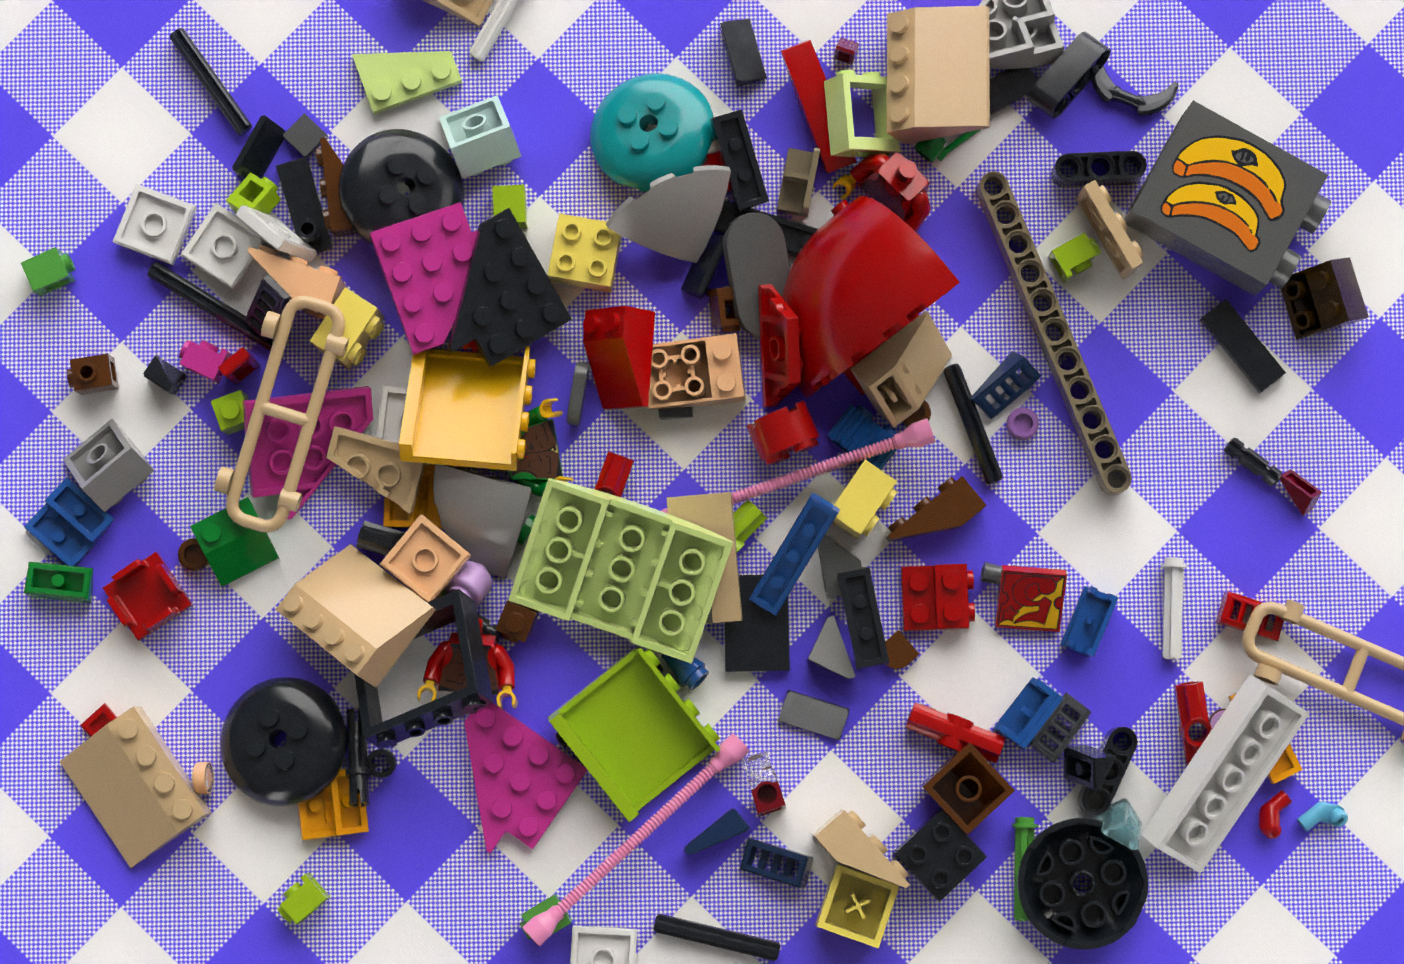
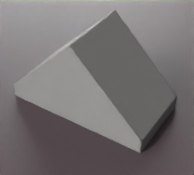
(830, 651)

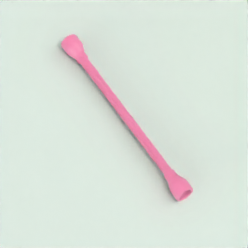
(915, 435)
(543, 925)

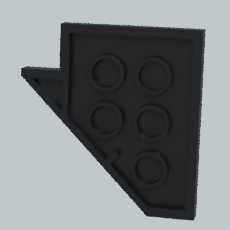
(505, 294)

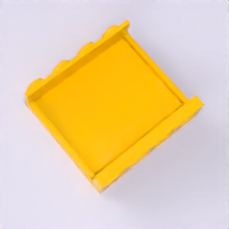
(465, 410)

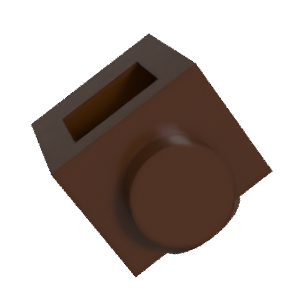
(718, 298)

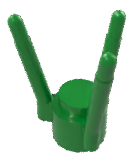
(934, 148)

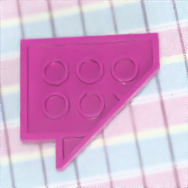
(426, 271)
(278, 439)
(517, 776)

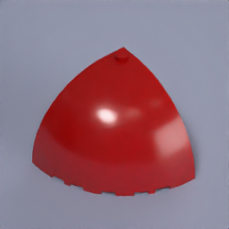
(858, 286)

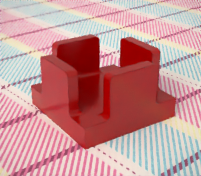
(146, 596)

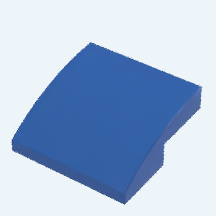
(69, 523)

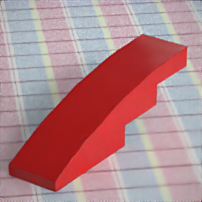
(808, 84)

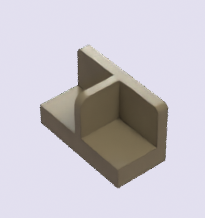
(798, 181)

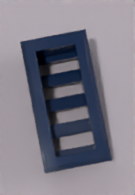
(1011, 392)
(722, 829)
(803, 871)

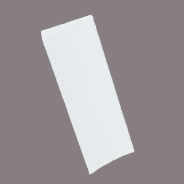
(1224, 774)

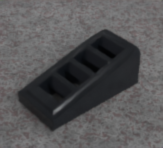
(268, 297)
(1043, 748)

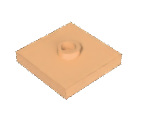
(425, 559)

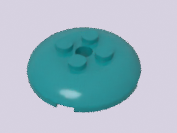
(674, 146)

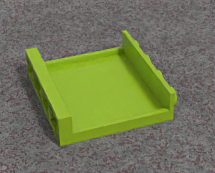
(634, 731)

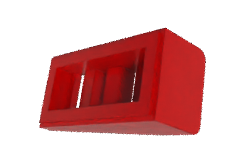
(1226, 609)

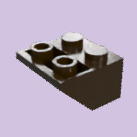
(1323, 298)

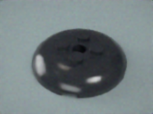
(391, 157)
(313, 746)
(1088, 917)

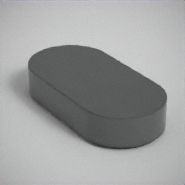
(578, 393)

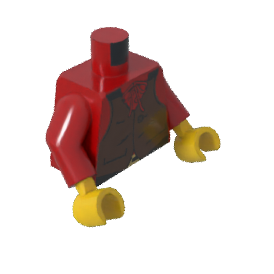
(892, 183)
(447, 669)

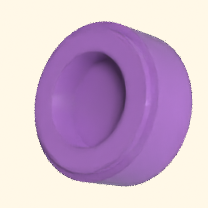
(1022, 423)

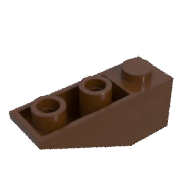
(333, 216)
(945, 512)

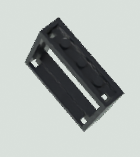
(442, 711)

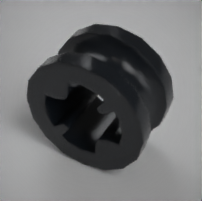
(391, 759)

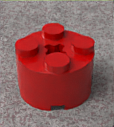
(783, 432)

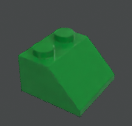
(231, 548)

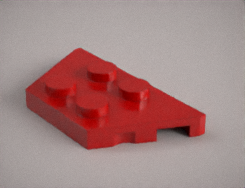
(779, 346)

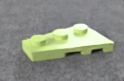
(404, 76)

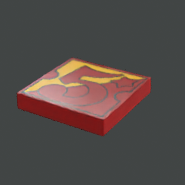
(1030, 598)

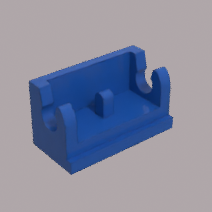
(1089, 621)
(1028, 713)

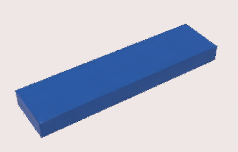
(794, 554)

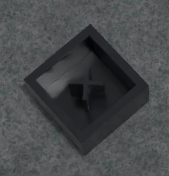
(939, 854)

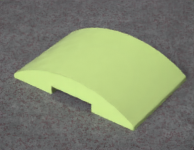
(621, 568)

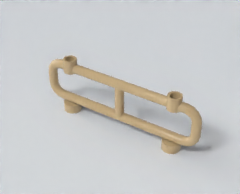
(278, 328)
(1271, 668)

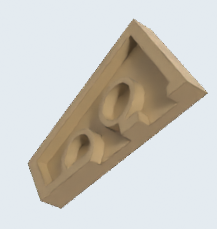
(377, 464)

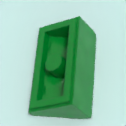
(59, 582)

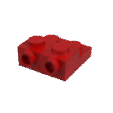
(936, 597)

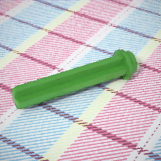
(1023, 837)

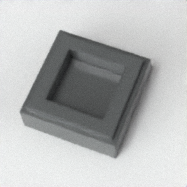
(304, 135)

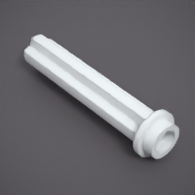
(492, 29)
(1172, 607)

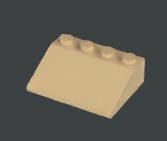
(937, 72)
(356, 613)
(135, 786)

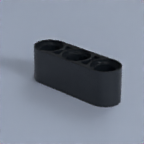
(1069, 75)
(1112, 162)
(1121, 762)

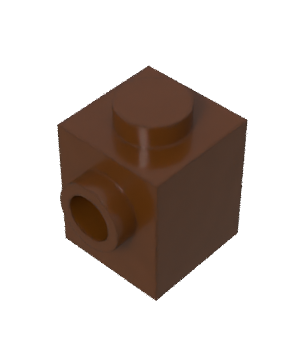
(92, 374)
(517, 622)

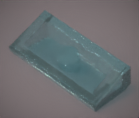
(1122, 824)

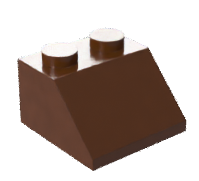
(967, 788)

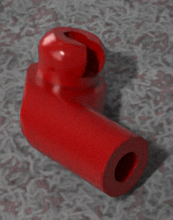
(1269, 814)

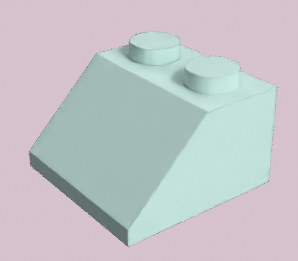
(480, 137)

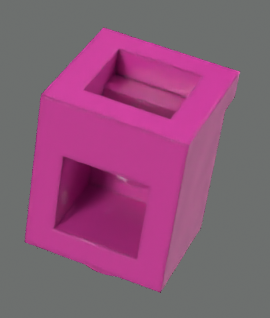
(203, 359)

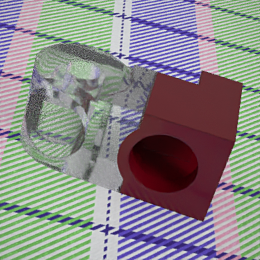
(763, 784)

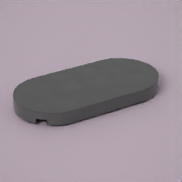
(753, 257)

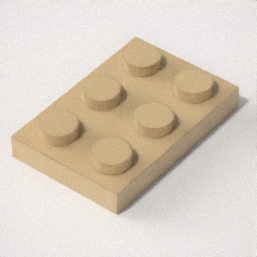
(1110, 229)

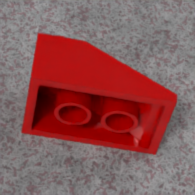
(620, 354)

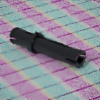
(357, 761)

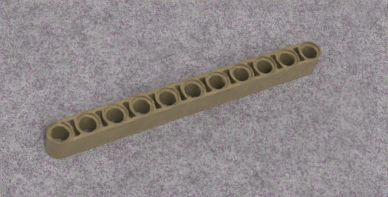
(1053, 317)

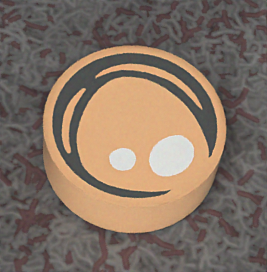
(203, 778)

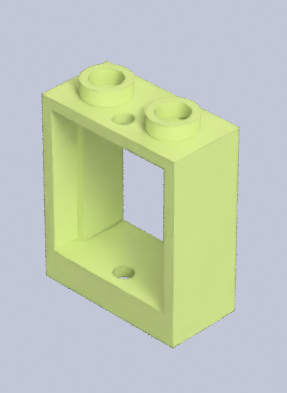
(840, 115)

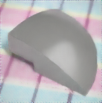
(1022, 34)
(675, 213)
(481, 514)

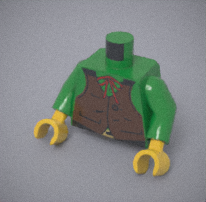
(541, 451)

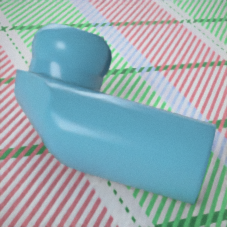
(1325, 813)

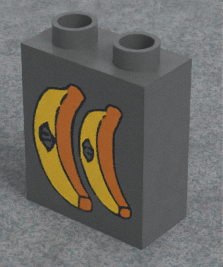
(1229, 200)

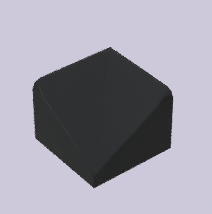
(164, 375)

